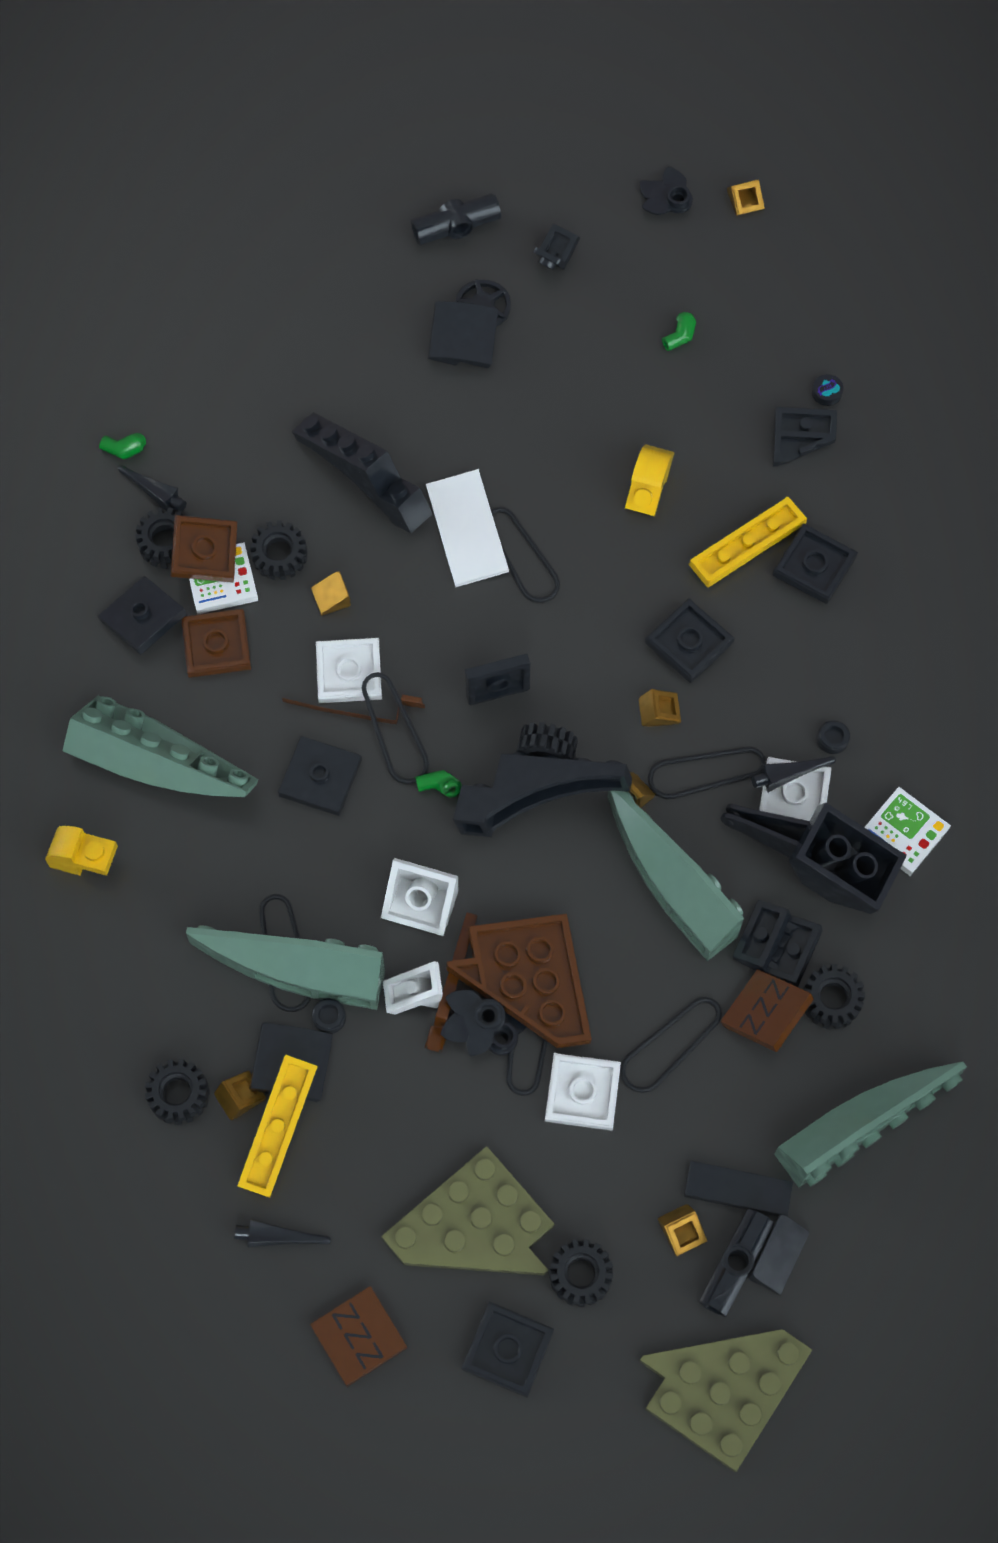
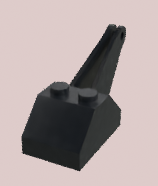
(832, 853)

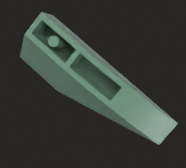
(150, 752)
(676, 880)
(299, 965)
(859, 1121)

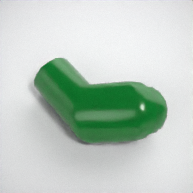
(684, 331)
(125, 447)
(441, 781)

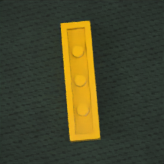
(747, 542)
(277, 1126)

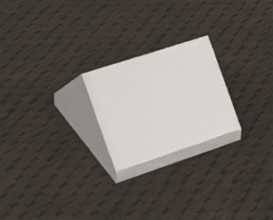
(420, 897)

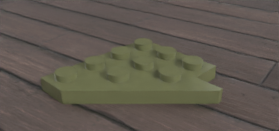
(474, 1223)
(725, 1390)

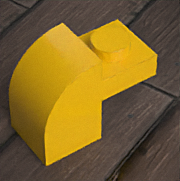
(648, 479)
(76, 850)

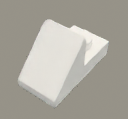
(413, 989)

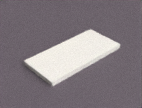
(467, 528)

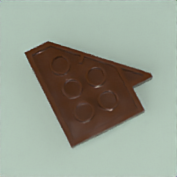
(531, 974)

